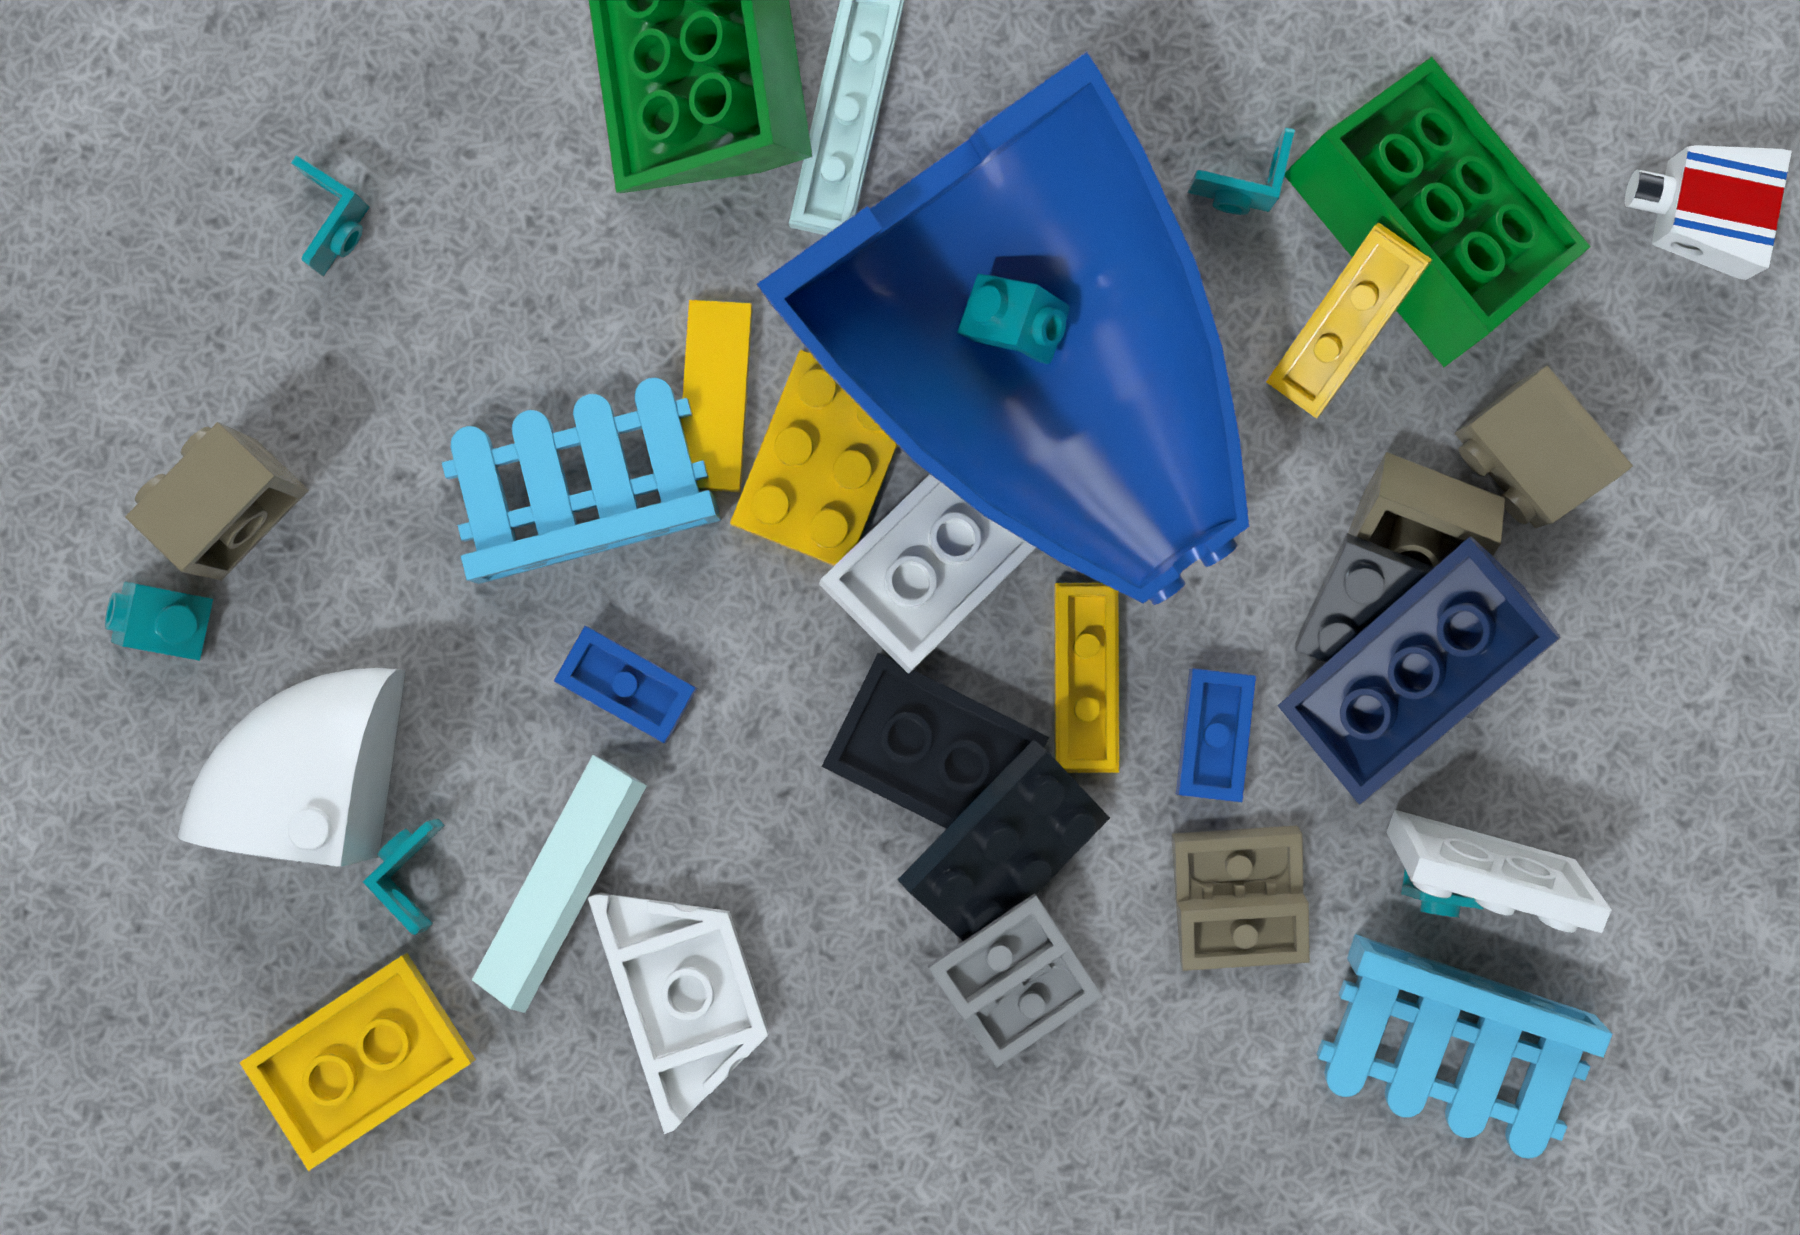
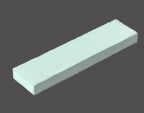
(846, 114)
(558, 884)

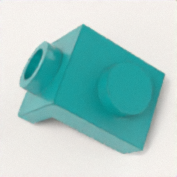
(1014, 317)
(158, 620)

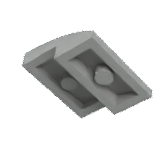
(1015, 980)

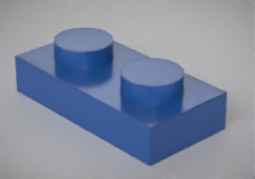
(625, 684)
(1215, 735)

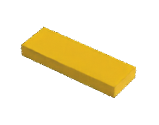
(1348, 320)
(717, 389)
(1086, 677)

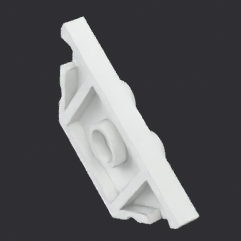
(681, 995)

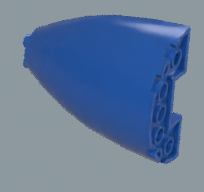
(1131, 433)

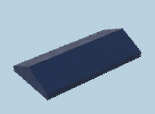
(1419, 669)

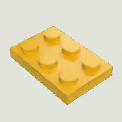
(815, 468)
(357, 1061)

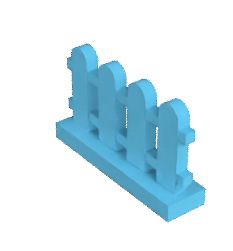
(551, 503)
(1493, 1042)

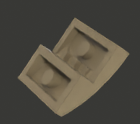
(1240, 898)

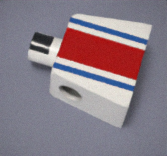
(1716, 205)

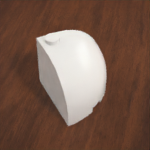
(303, 773)

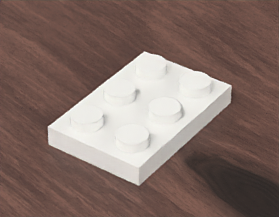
(923, 571)
(1497, 873)

